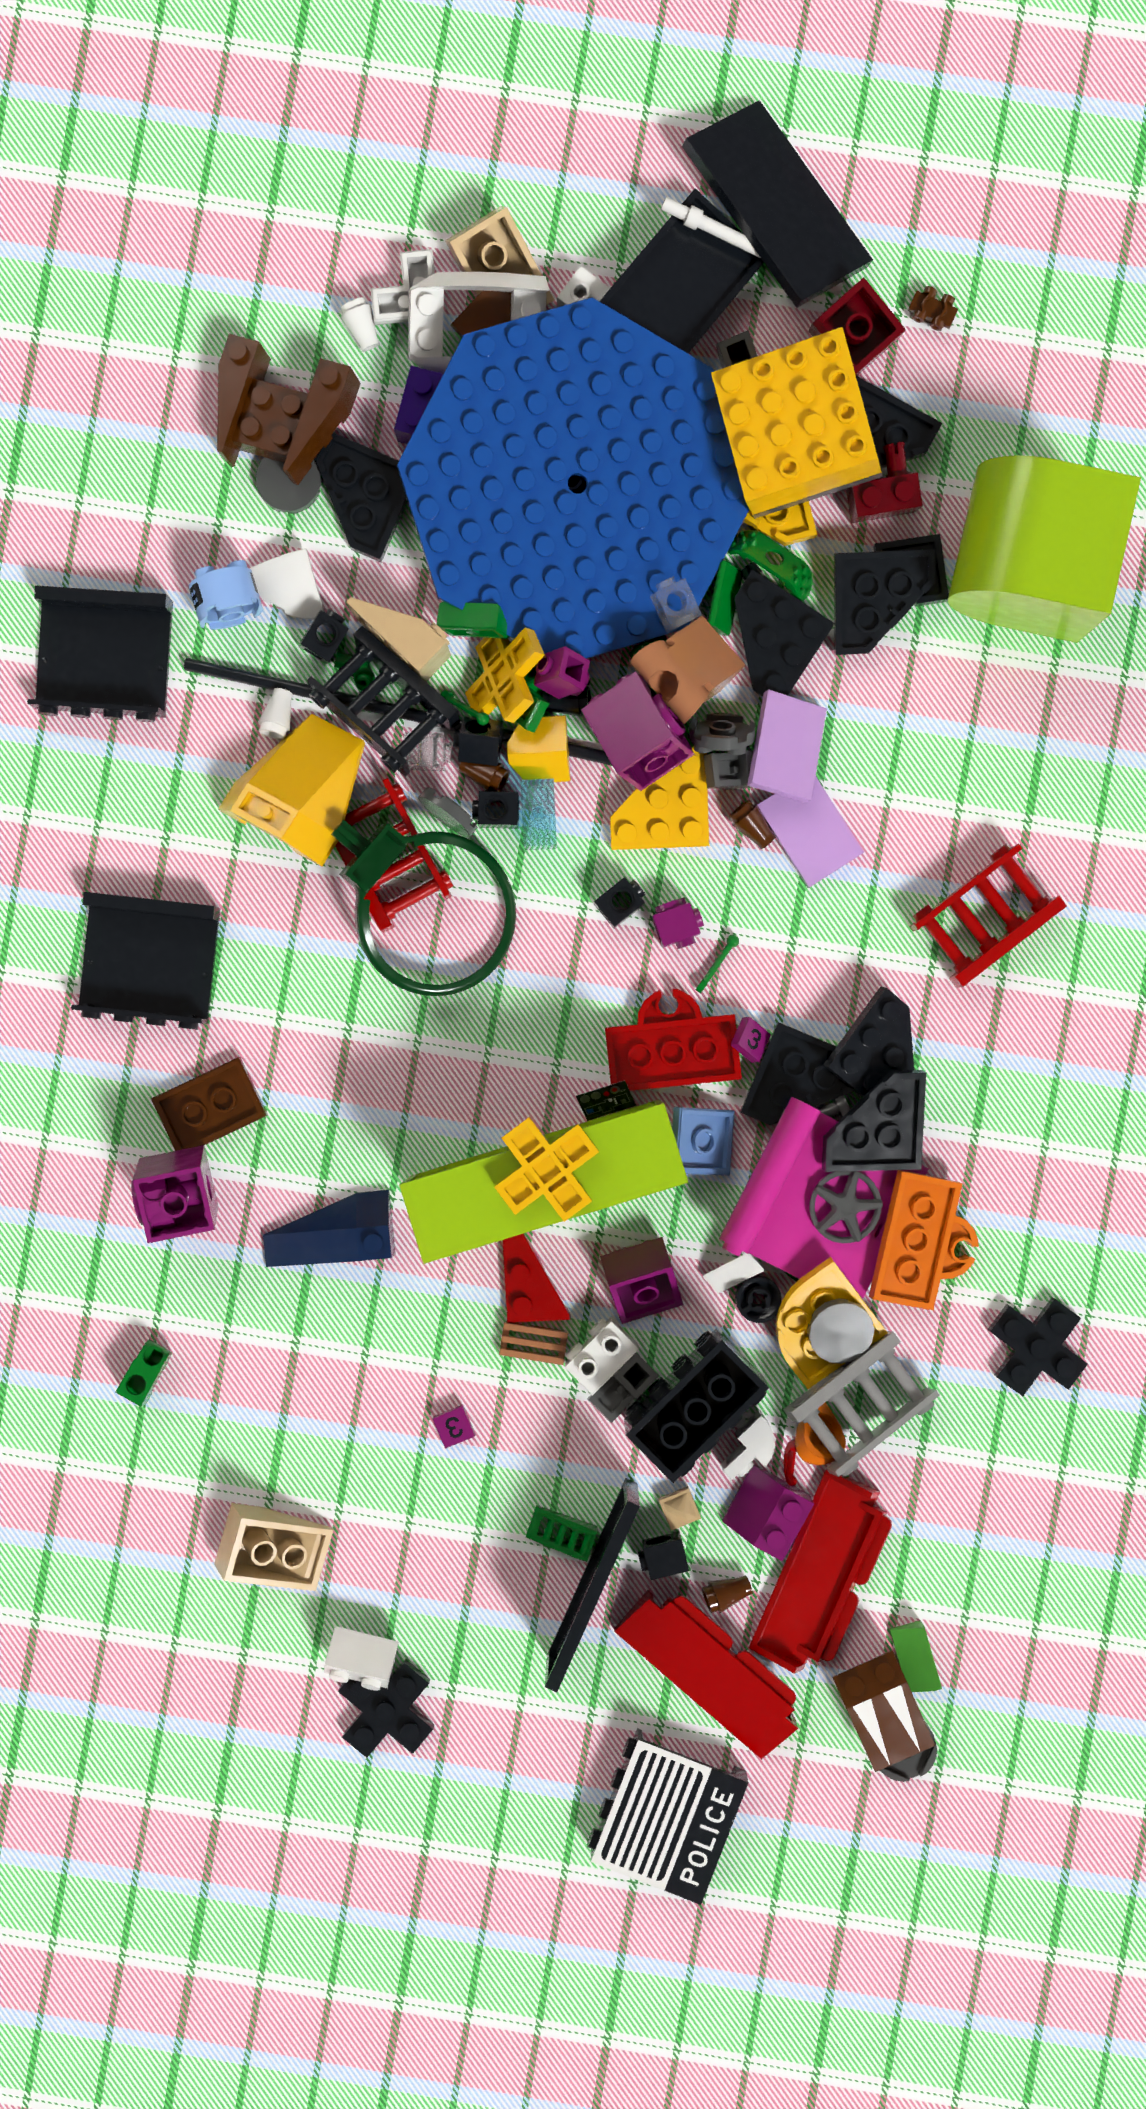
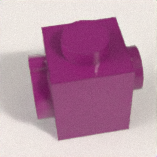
(562, 673)
(677, 923)

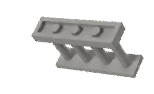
(831, 1390)

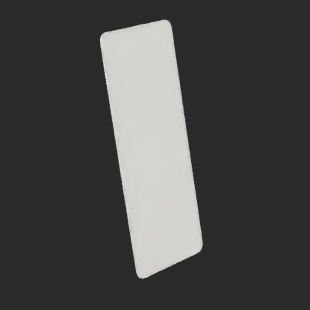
(733, 1273)

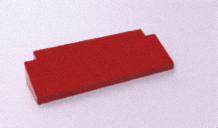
(816, 1586)
(699, 1661)

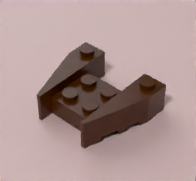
(274, 418)

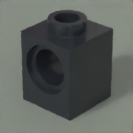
(316, 648)
(479, 742)
(510, 817)
(612, 914)
(663, 1556)

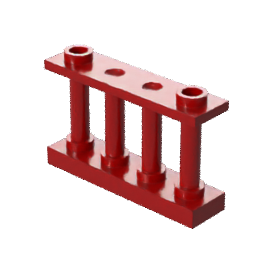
(385, 911)
(1017, 928)

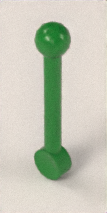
(482, 718)
(732, 941)

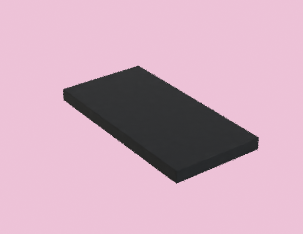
(777, 203)
(683, 279)
(591, 1584)

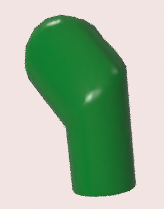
(362, 676)

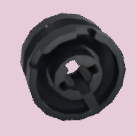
(758, 1312)

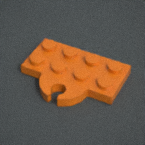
(920, 1241)

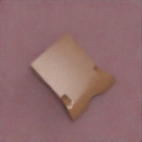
(688, 667)

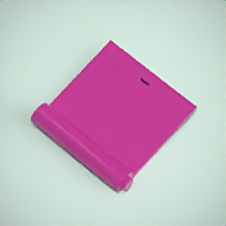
(774, 1206)

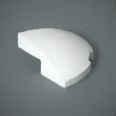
(289, 584)

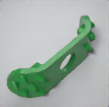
(792, 571)

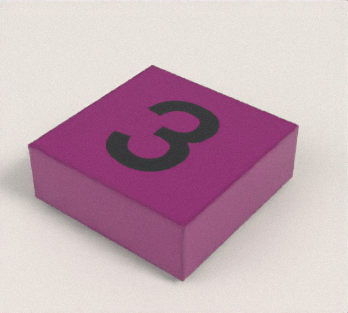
(750, 1039)
(454, 1426)

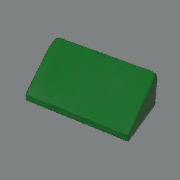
(722, 603)
(474, 620)

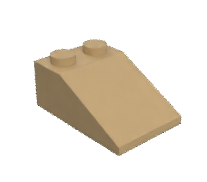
(493, 246)
(408, 637)
(272, 1548)

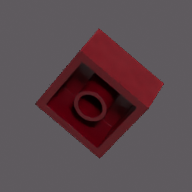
(866, 324)

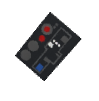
(606, 1100)

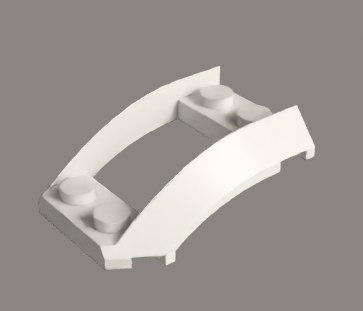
(427, 304)

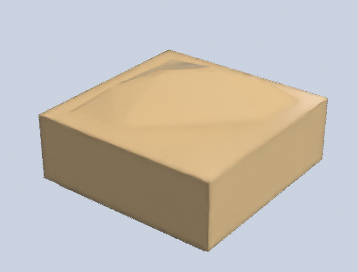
(679, 1508)

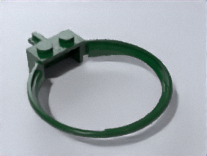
(372, 861)

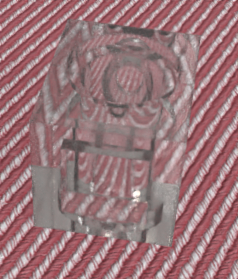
(688, 611)
(430, 753)

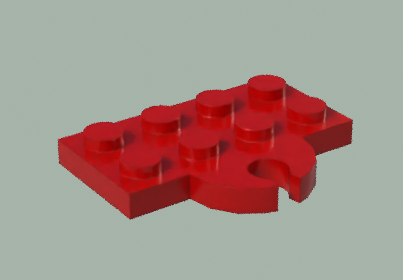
(673, 1047)

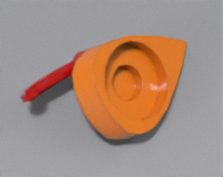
(810, 1446)

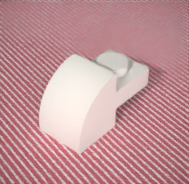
(756, 1442)

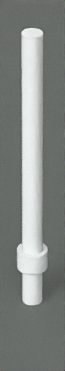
(694, 219)

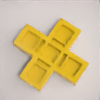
(504, 673)
(546, 1169)

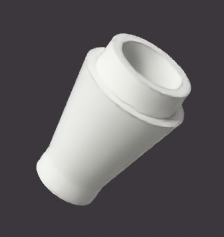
(360, 322)
(276, 716)

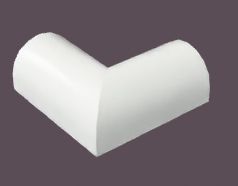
(392, 303)

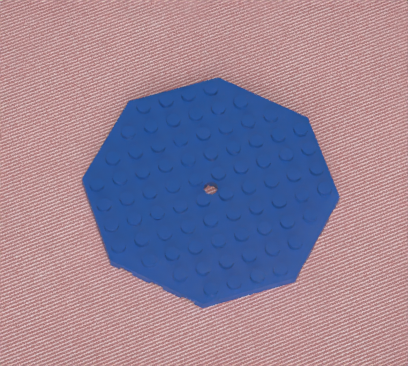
(556, 401)

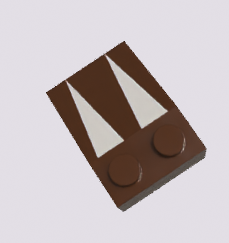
(883, 1711)

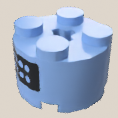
(225, 595)

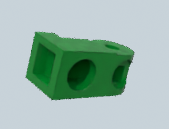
(144, 1373)

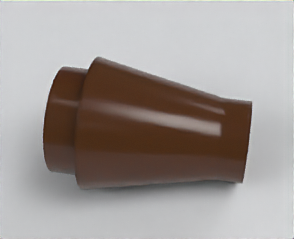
(486, 776)
(752, 824)
(725, 1593)

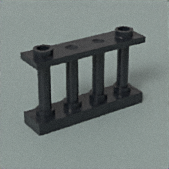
(391, 670)

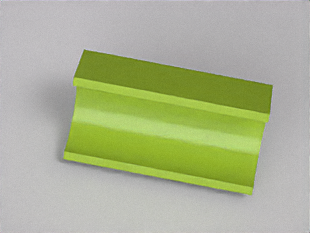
(461, 1210)

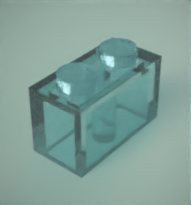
(538, 814)

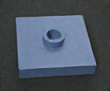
(704, 1139)

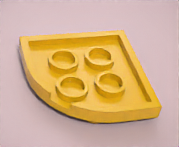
(795, 1313)

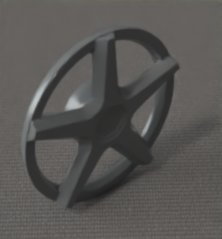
(846, 1206)

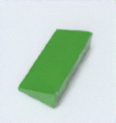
(915, 1657)

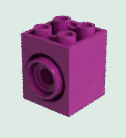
(637, 731)
(174, 1194)

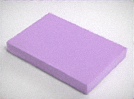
(787, 746)
(811, 834)

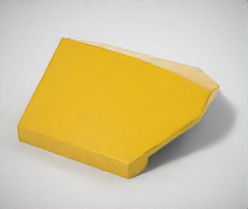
(541, 753)

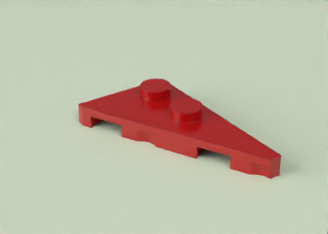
(528, 1288)

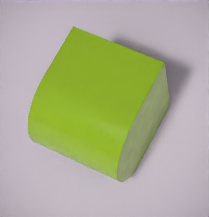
(1043, 545)

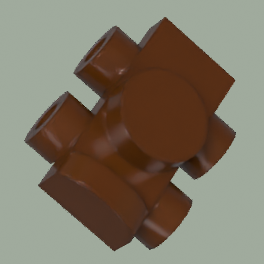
(931, 310)

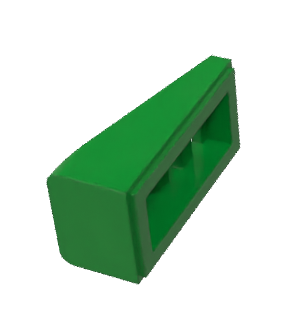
(581, 1553)

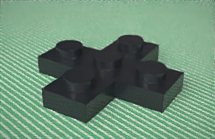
(1037, 1346)
(388, 1711)

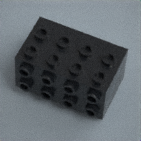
(694, 1405)

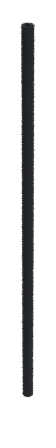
(374, 706)

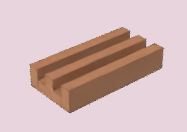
(529, 1355)

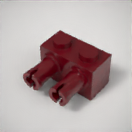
(889, 496)

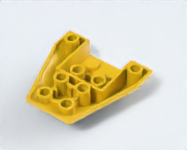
(300, 788)

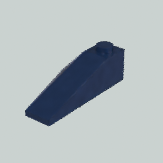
(341, 1232)

